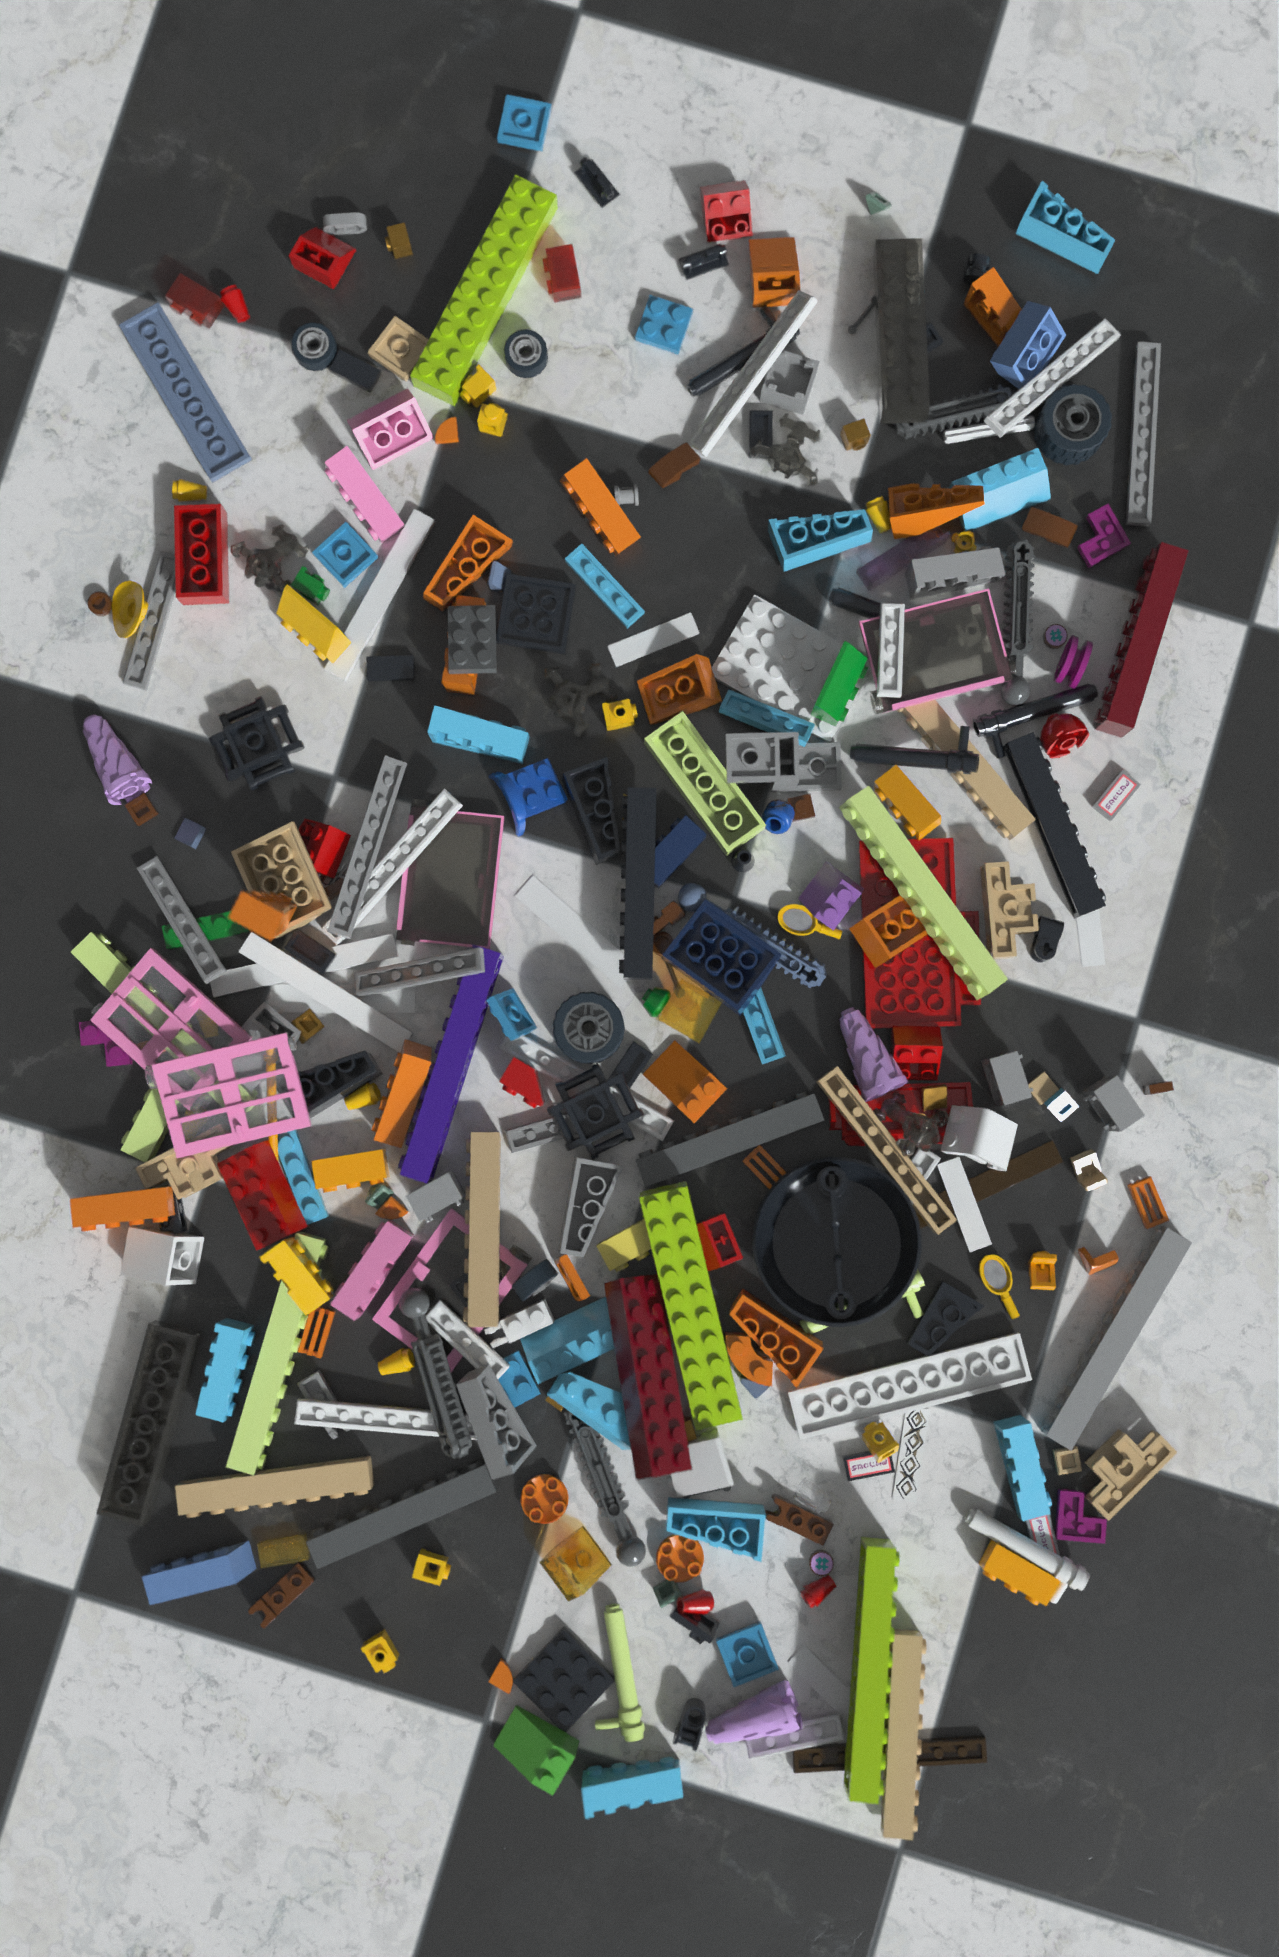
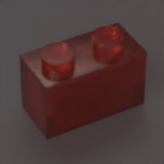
(563, 273)
(194, 301)

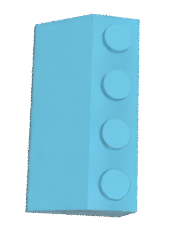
(1007, 488)
(569, 1341)

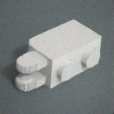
(522, 1322)

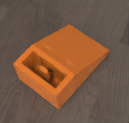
(773, 271)

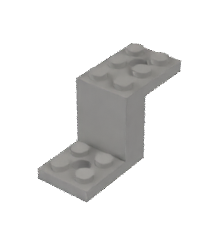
(783, 762)

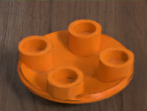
(544, 1499)
(679, 1558)

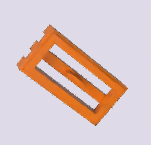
(753, 1155)
(1140, 1184)
(571, 1277)
(310, 1351)

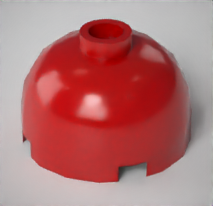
(1062, 733)

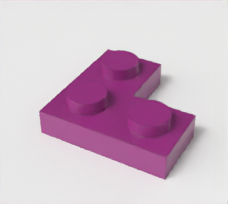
(1109, 537)
(92, 1035)
(1071, 1522)

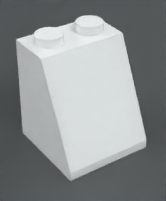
(162, 1256)
(708, 1470)

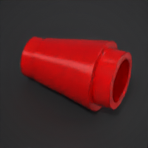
(235, 303)
(817, 1591)
(697, 1602)

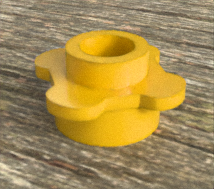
(967, 537)

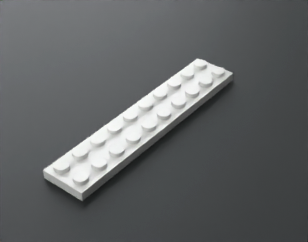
(909, 1385)

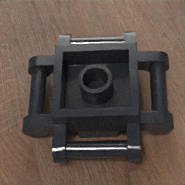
(256, 742)
(595, 1111)

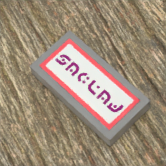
(1116, 795)
(1042, 1532)

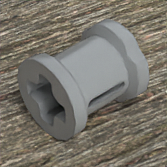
(627, 495)

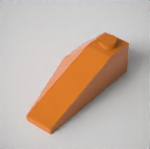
(921, 509)

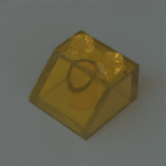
(689, 1011)
(575, 1564)

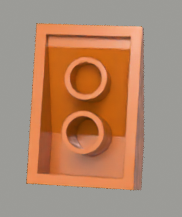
(679, 688)
(888, 931)
(684, 1081)

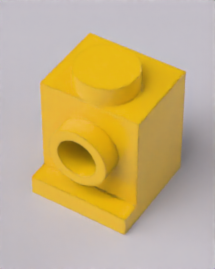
(478, 387)
(491, 417)
(614, 721)
(879, 1449)
(425, 1573)
(380, 1643)

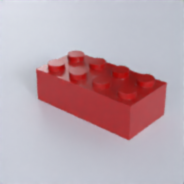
(201, 554)
(262, 1194)

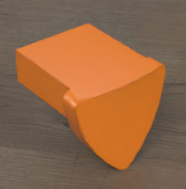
(1099, 1263)

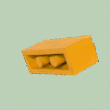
(906, 803)
(350, 1170)
(1018, 1573)

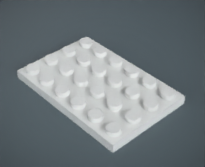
(780, 663)

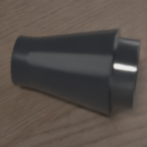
(739, 865)

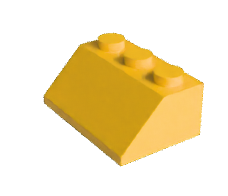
(311, 626)

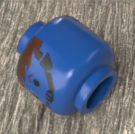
(778, 816)

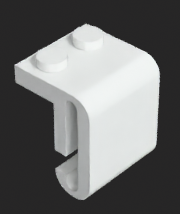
(980, 1136)

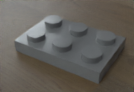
(472, 639)

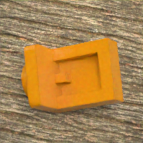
(1042, 1271)

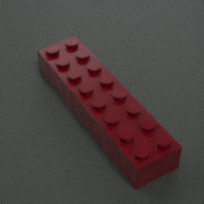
(1140, 640)
(647, 1376)

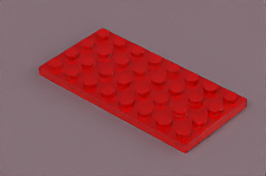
(918, 982)

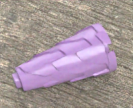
(114, 764)
(873, 1066)
(765, 1714)

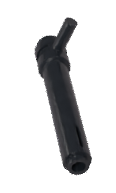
(732, 364)
(854, 603)
(1000, 719)
(922, 758)

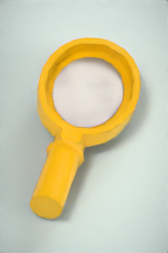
(800, 921)
(998, 1280)

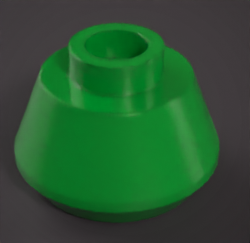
(655, 1000)

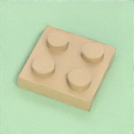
(398, 348)

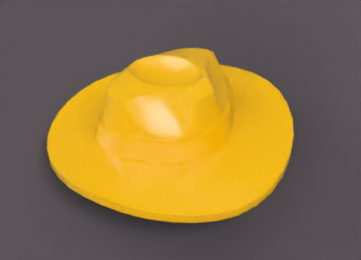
(128, 608)

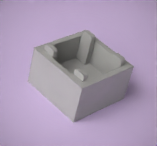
(789, 382)
(1006, 1078)
(1113, 1103)
(436, 1196)

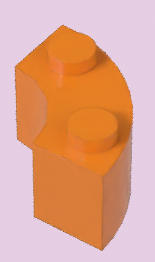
(747, 1360)

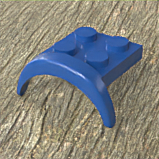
(530, 791)

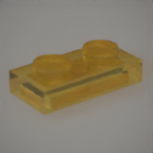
(283, 1551)

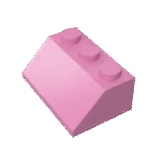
(390, 428)

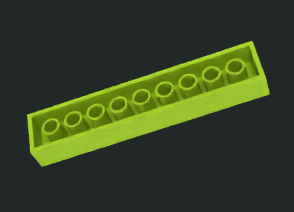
(484, 290)
(690, 1305)
(870, 1670)

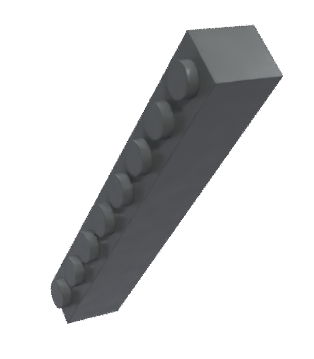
(730, 1139)
(401, 1514)

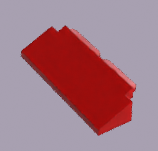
(957, 1095)

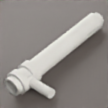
(1061, 1567)

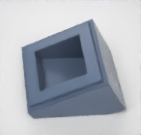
(498, 576)
(190, 833)
(754, 1388)

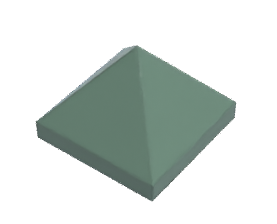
(877, 203)
(378, 1195)
(667, 1592)

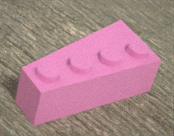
(363, 494)
(371, 1271)

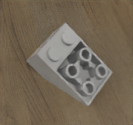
(268, 1022)

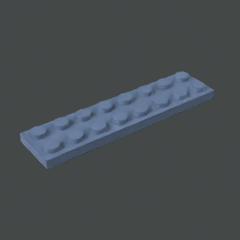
(185, 392)

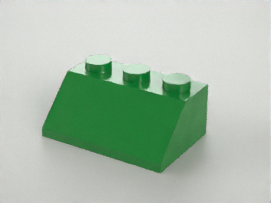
(840, 685)

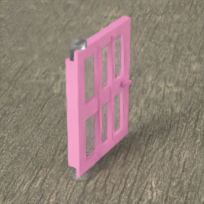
(163, 1015)
(231, 1094)

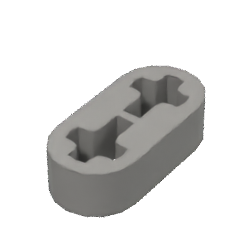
(344, 223)

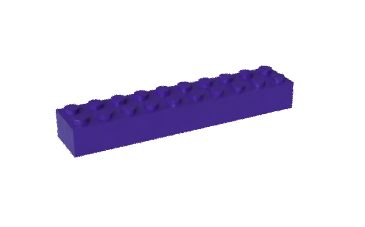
(449, 1070)

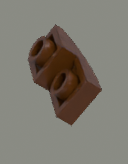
(673, 464)
(1049, 527)

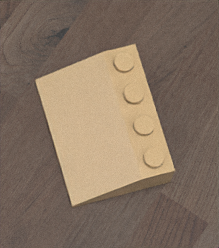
(283, 865)

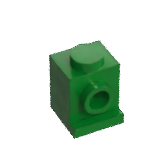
(310, 587)

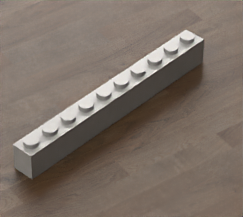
(1115, 1337)

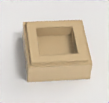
(1043, 1088)
(1067, 1460)

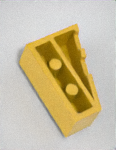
(299, 1275)

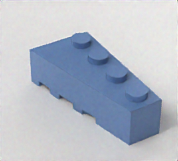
(199, 1573)

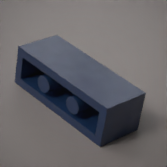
(675, 848)

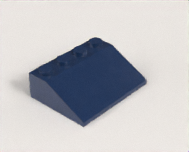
(722, 957)

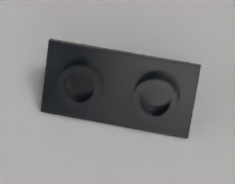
(596, 182)
(704, 261)

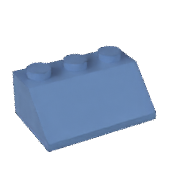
(1028, 344)

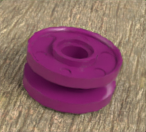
(1073, 661)

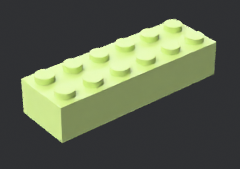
(704, 783)

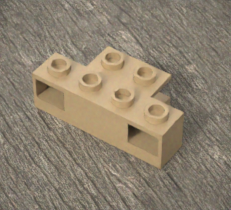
(1005, 909)
(185, 1173)
(1125, 1469)

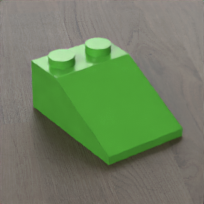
(536, 1748)

